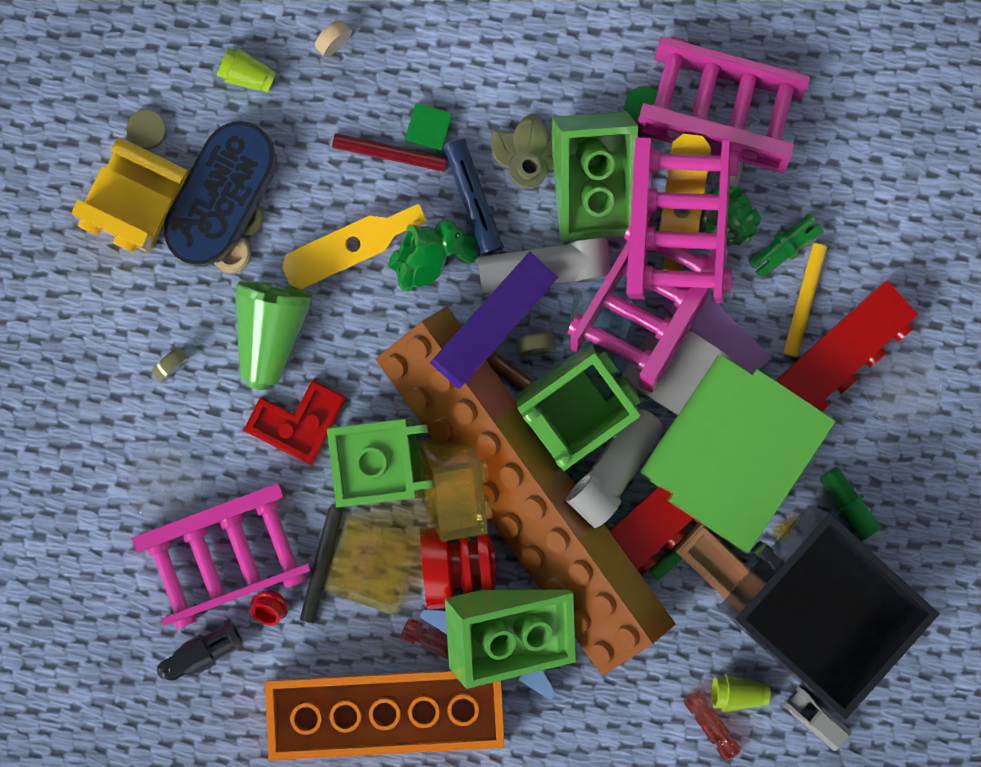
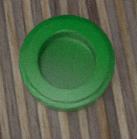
(636, 99)

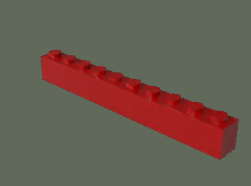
(812, 377)

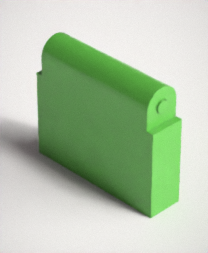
(736, 451)

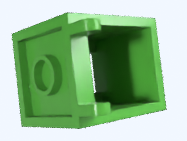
(571, 411)
(376, 462)

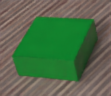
(428, 127)

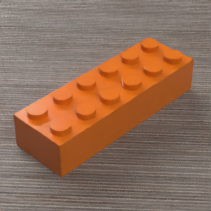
(380, 714)

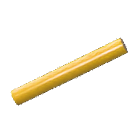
(805, 300)

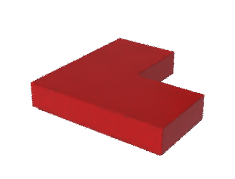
(301, 432)

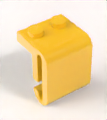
(131, 197)

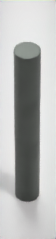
(321, 565)

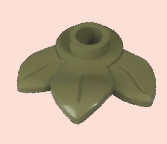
(525, 145)

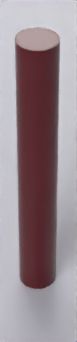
(389, 152)

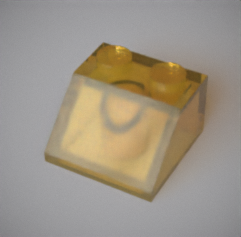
(458, 500)
(371, 565)

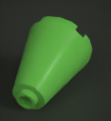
(267, 329)

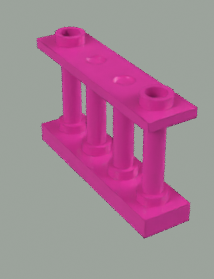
(754, 149)
(649, 199)
(667, 331)
(193, 531)

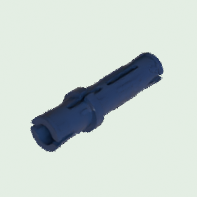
(488, 239)

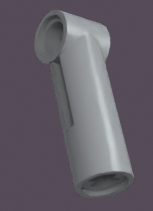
(571, 263)
(599, 491)

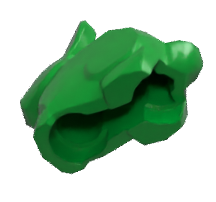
(426, 251)

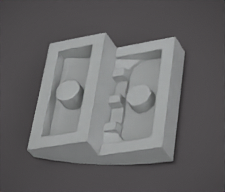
(682, 373)

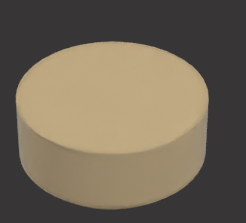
(332, 38)
(237, 259)

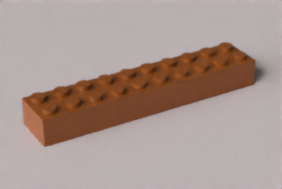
(527, 493)

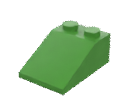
(593, 174)
(508, 633)

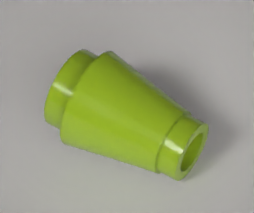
(245, 71)
(738, 693)

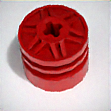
(455, 566)

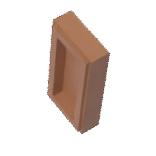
(712, 560)

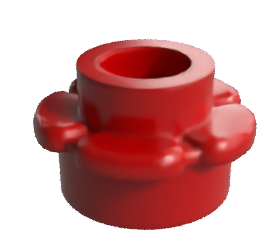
(268, 607)

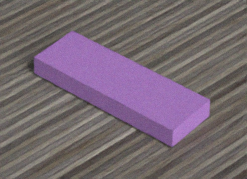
(725, 334)

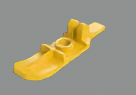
(684, 182)
(331, 252)

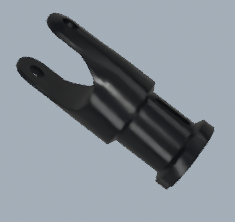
(201, 653)

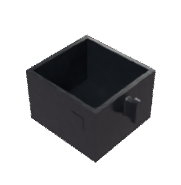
(828, 610)

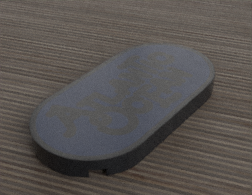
(220, 194)

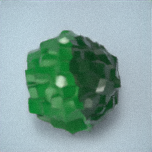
(742, 218)

